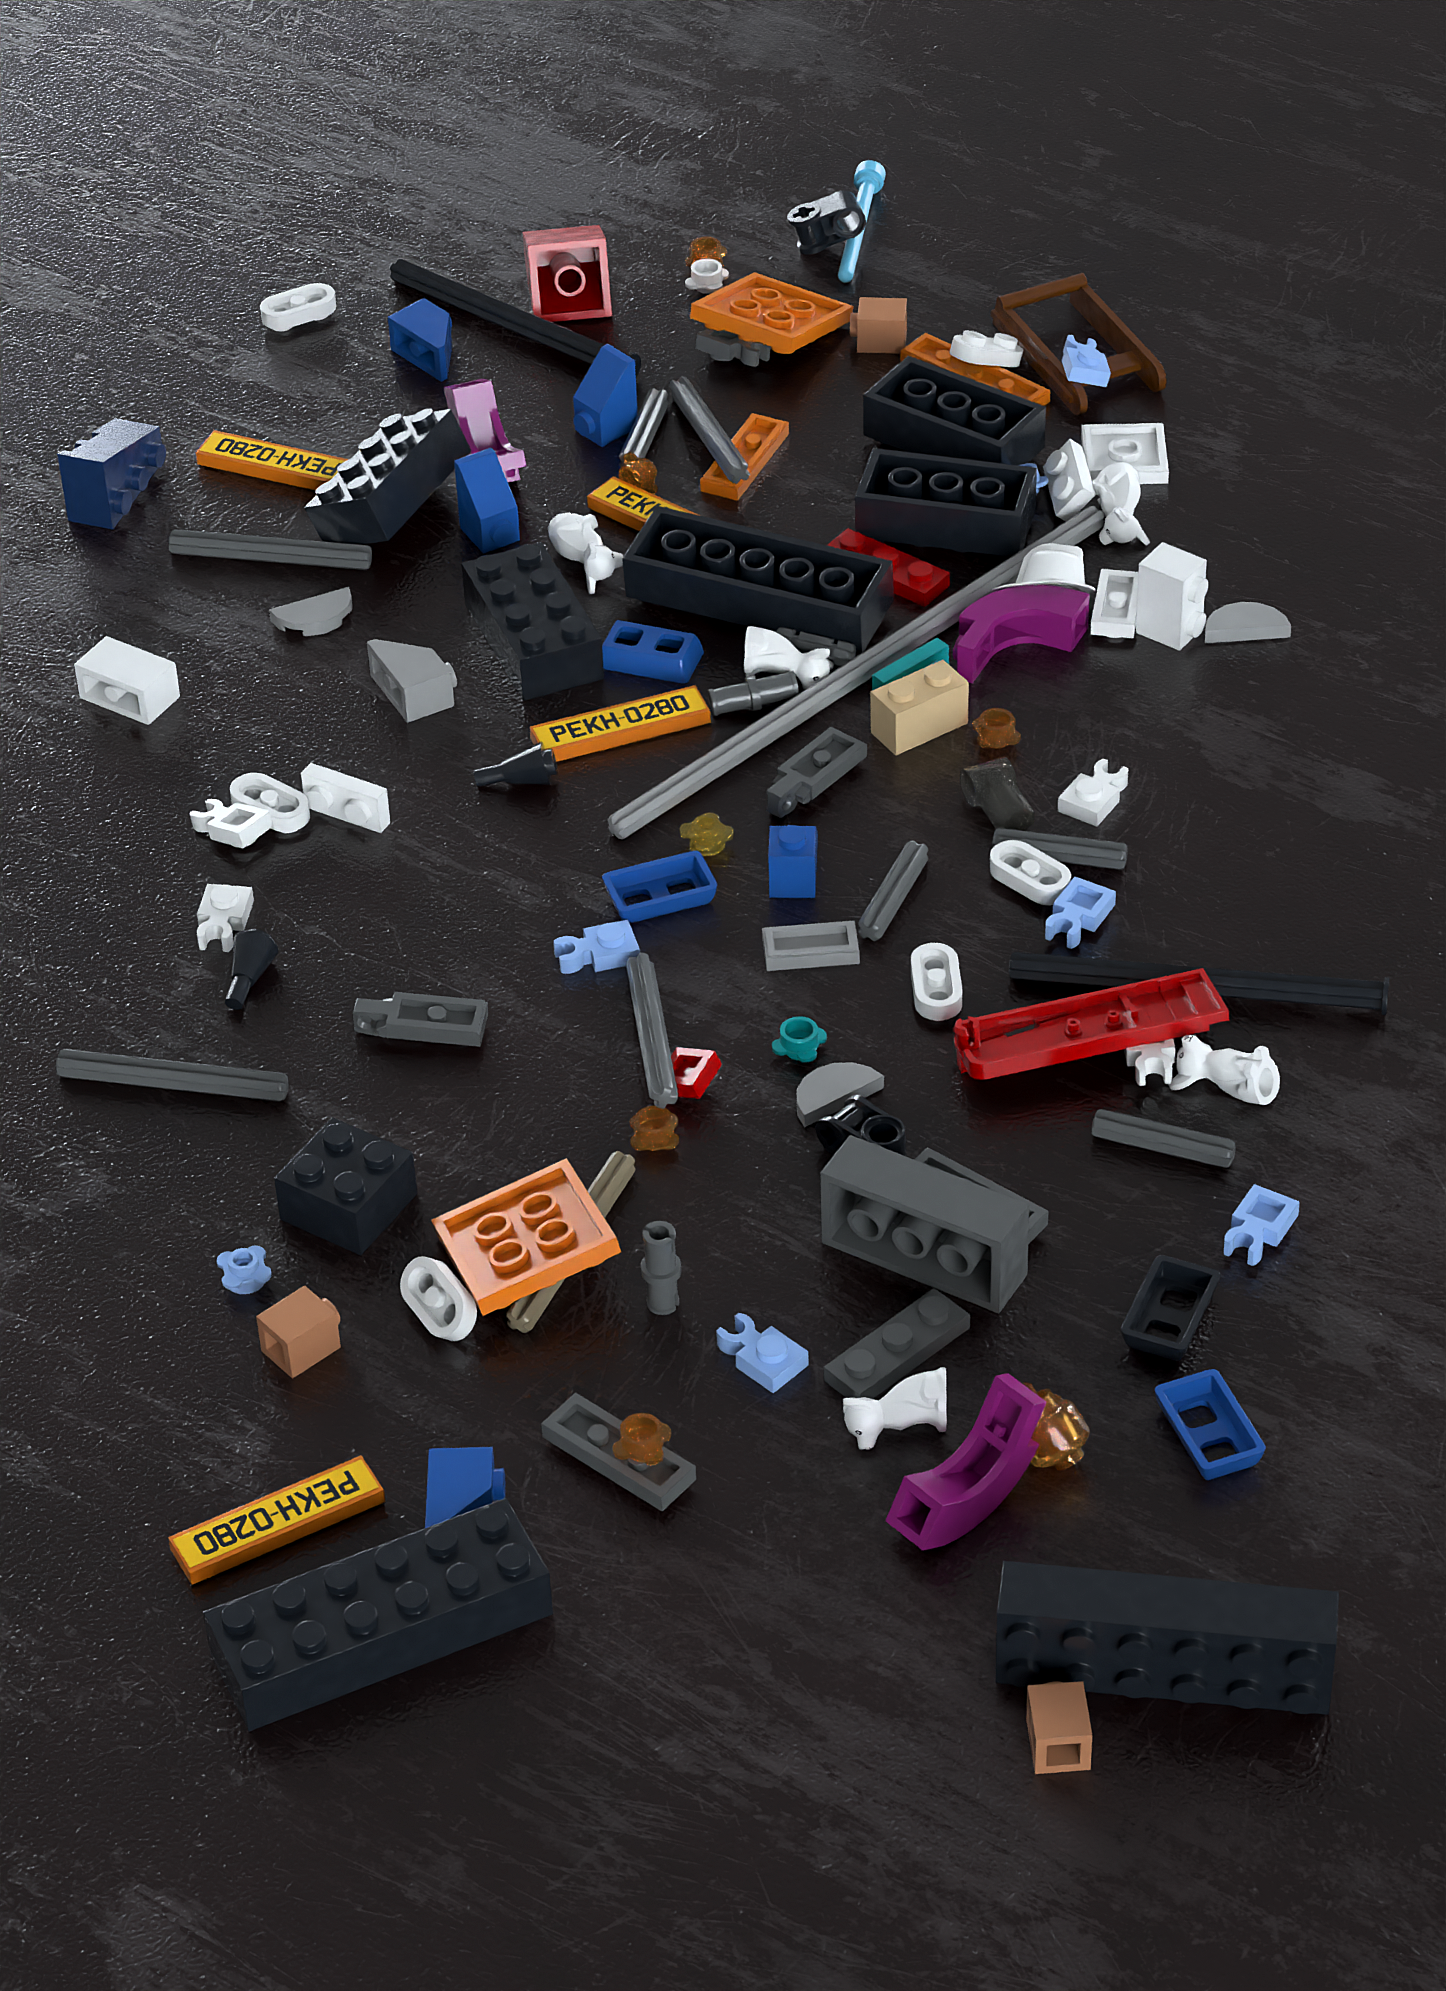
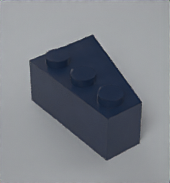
(109, 471)

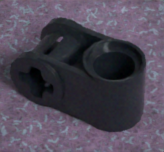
(825, 221)
(864, 1122)

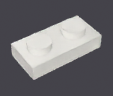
(1068, 480)
(1115, 604)
(346, 797)

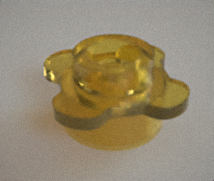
(707, 834)

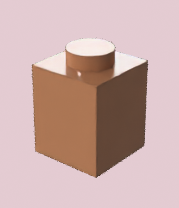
(880, 325)
(299, 1331)
(1059, 1727)

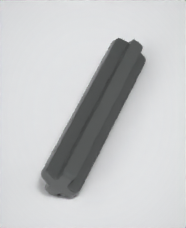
(645, 424)
(1070, 849)
(893, 890)
(1163, 1138)

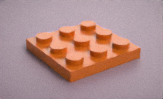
(771, 313)
(525, 1236)

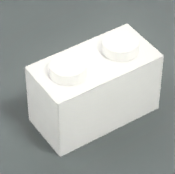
(1171, 596)
(127, 680)

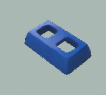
(645, 659)
(654, 879)
(1231, 1422)

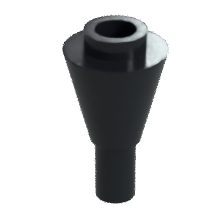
(529, 766)
(251, 957)

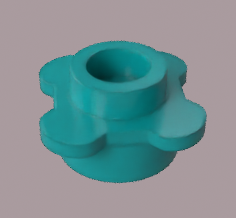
(799, 1039)

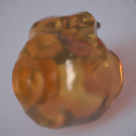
(1059, 1432)

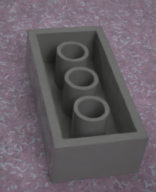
(924, 1223)

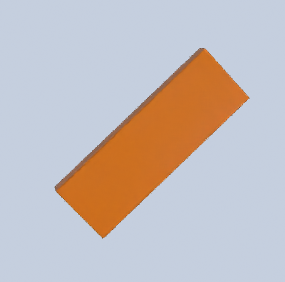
(757, 443)

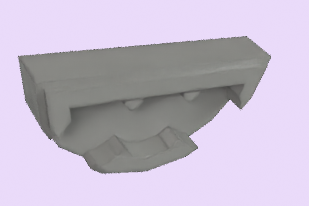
(314, 614)
(1246, 622)
(831, 1085)

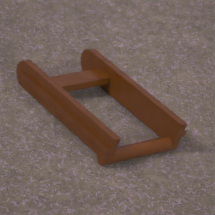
(1131, 352)

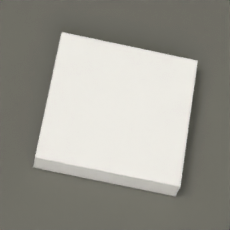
(1134, 444)

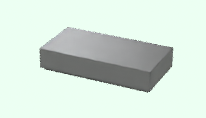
(810, 945)

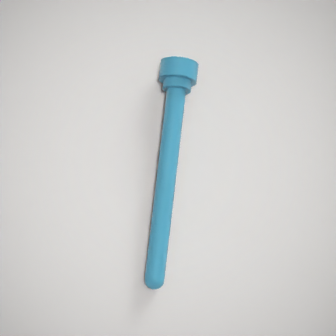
(868, 180)

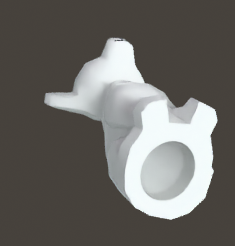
(1119, 495)
(576, 540)
(777, 655)
(1241, 1074)
(908, 1403)

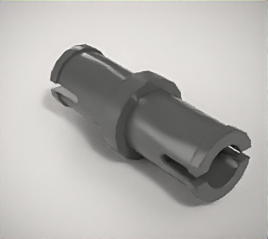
(753, 693)
(661, 1267)

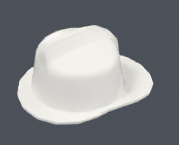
(1053, 566)

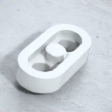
(298, 306)
(981, 350)
(286, 805)
(1029, 871)
(936, 981)
(444, 1307)

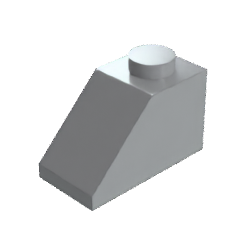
(412, 678)

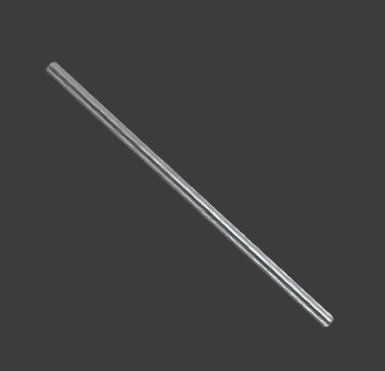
(836, 684)

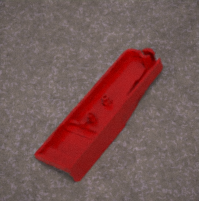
(1088, 1024)

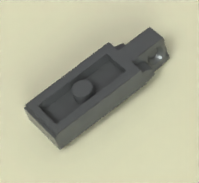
(813, 770)
(423, 1018)

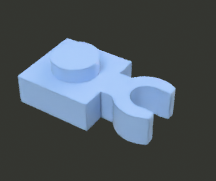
(1085, 363)
(1079, 907)
(603, 946)
(1260, 1219)
(764, 1356)

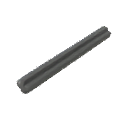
(709, 430)
(270, 549)
(651, 1030)
(172, 1075)

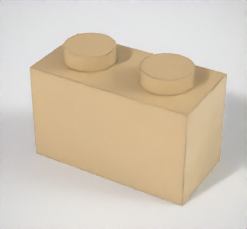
(919, 707)

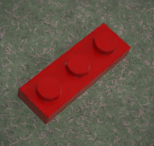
(911, 576)

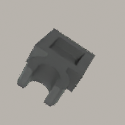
(726, 345)

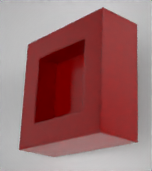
(694, 1070)

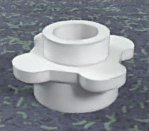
(706, 276)

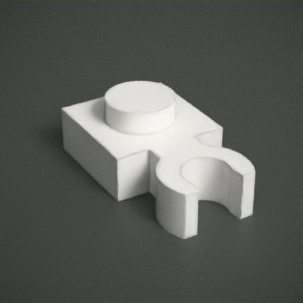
(1093, 797)
(235, 825)
(221, 911)
(1152, 1058)

